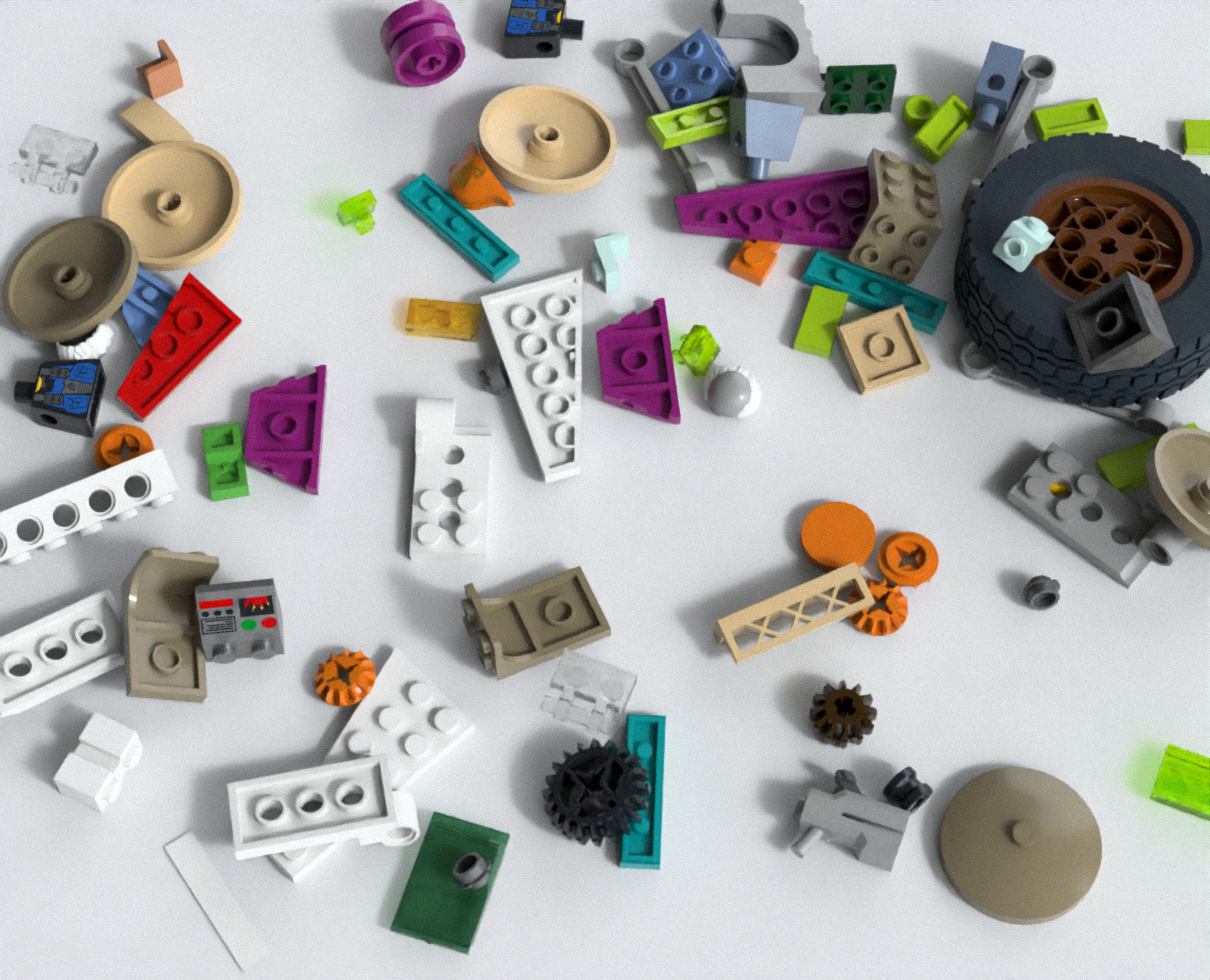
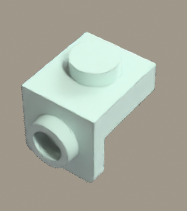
(1022, 242)
(605, 253)

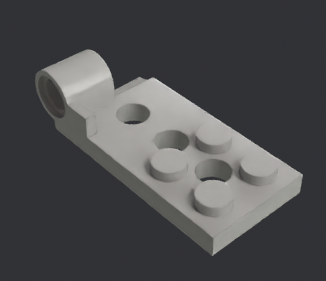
(1150, 532)

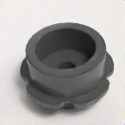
(493, 377)
(1042, 592)
(471, 871)

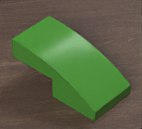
(225, 462)

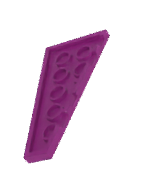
(798, 210)

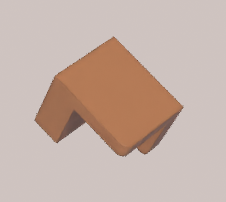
(161, 74)

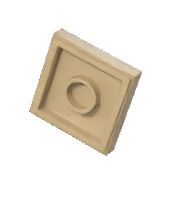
(882, 349)

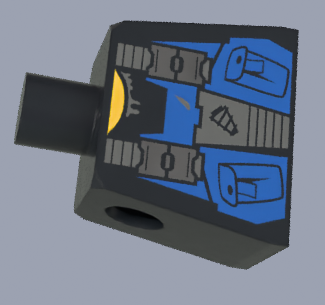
(539, 28)
(65, 395)

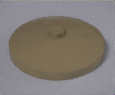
(70, 279)
(1181, 480)
(1020, 845)

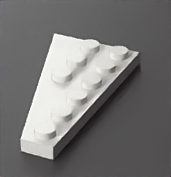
(541, 353)
(398, 718)

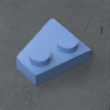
(146, 306)

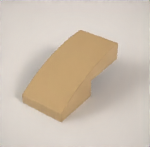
(153, 123)

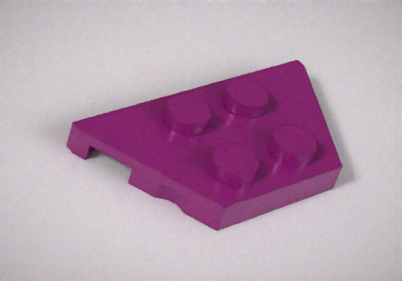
(639, 364)
(288, 430)

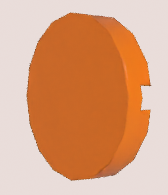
(837, 536)

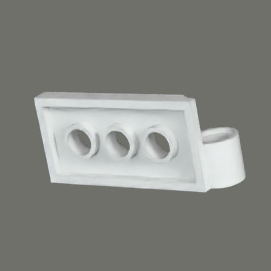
(433, 441)
(64, 631)
(377, 818)

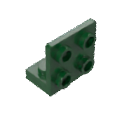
(858, 89)

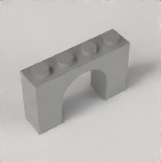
(785, 28)

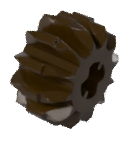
(857, 718)

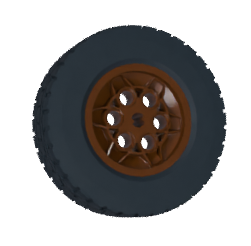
(1111, 212)

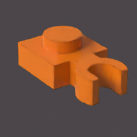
(755, 261)

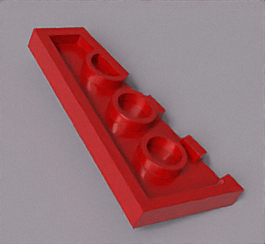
(179, 344)

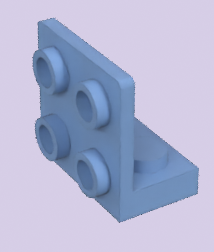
(694, 71)

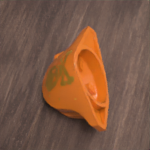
(475, 184)

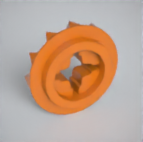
(113, 441)
(908, 545)
(880, 622)
(333, 690)

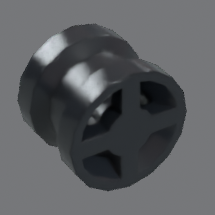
(907, 790)

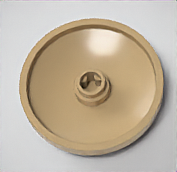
(546, 139)
(175, 203)

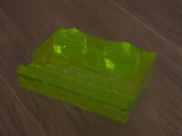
(1184, 782)

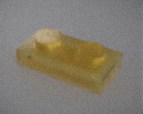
(443, 320)

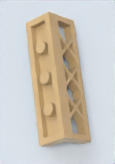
(786, 604)

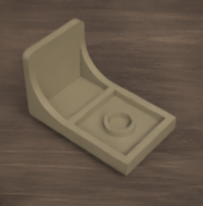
(900, 219)
(534, 622)
(163, 625)

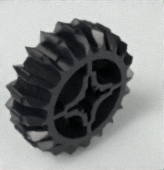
(608, 767)

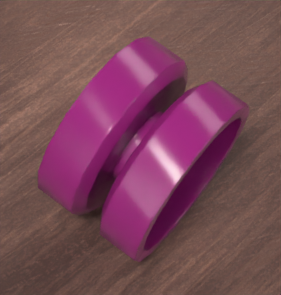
(422, 43)

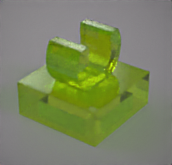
(358, 211)
(697, 350)

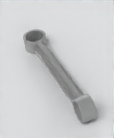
(1015, 118)
(697, 174)
(1149, 417)

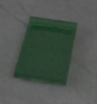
(432, 902)

